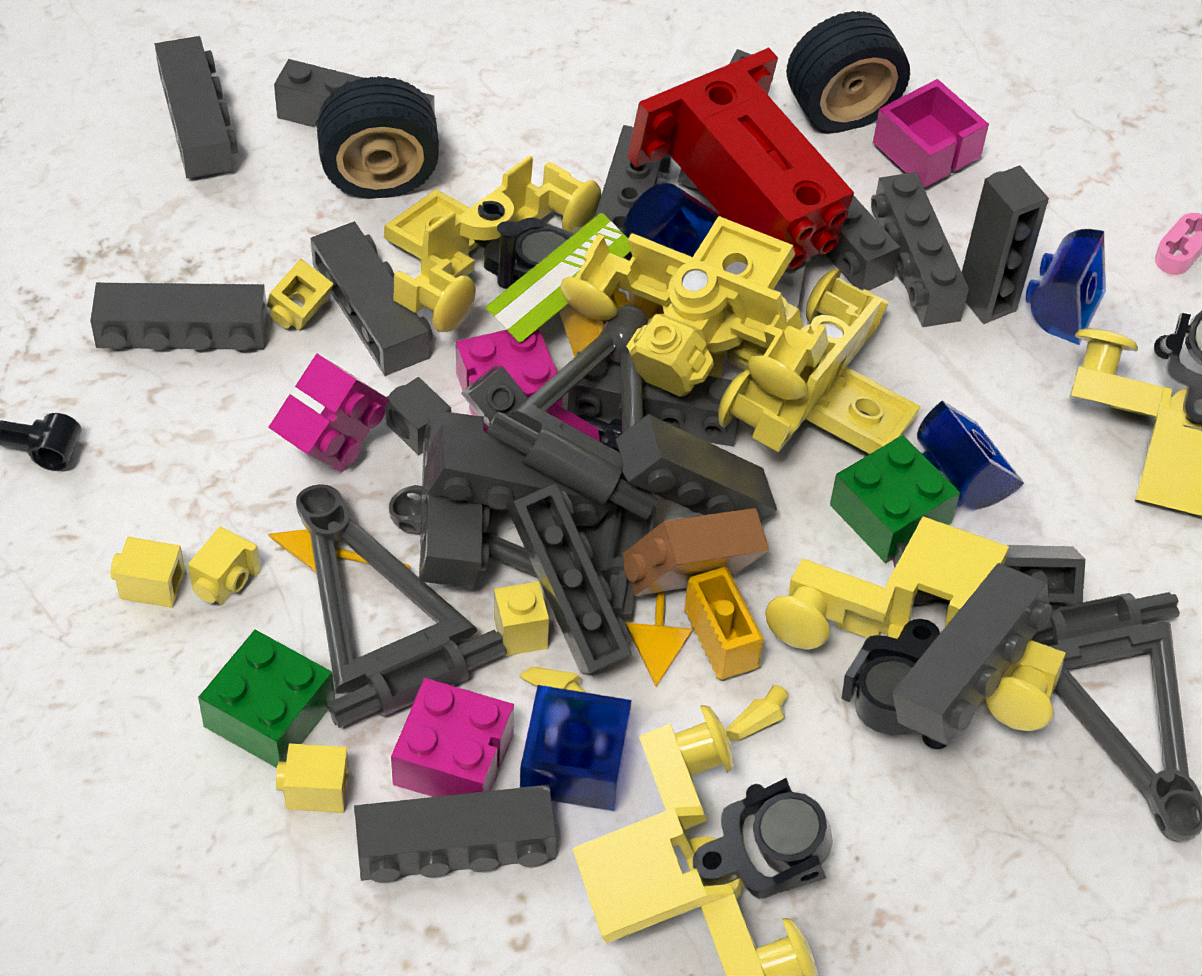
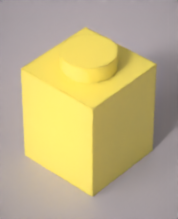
(148, 571)
(521, 618)
(314, 778)

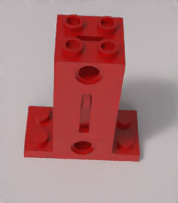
(746, 155)

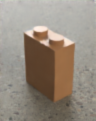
(694, 546)

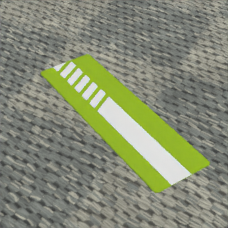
(538, 292)

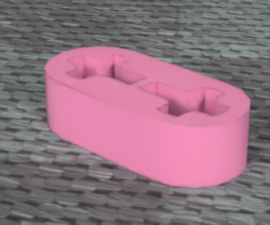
(1178, 239)

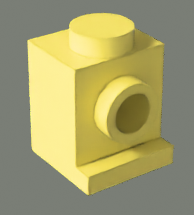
(299, 284)
(223, 566)

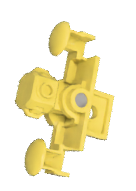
(702, 307)
(834, 390)

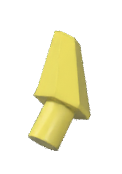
(552, 678)
(758, 714)

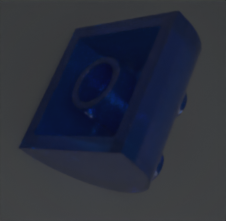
(670, 218)
(1070, 285)
(966, 457)

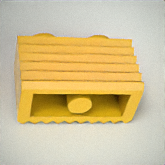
(723, 623)

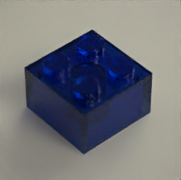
(576, 746)

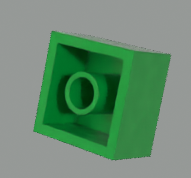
(890, 494)
(266, 698)

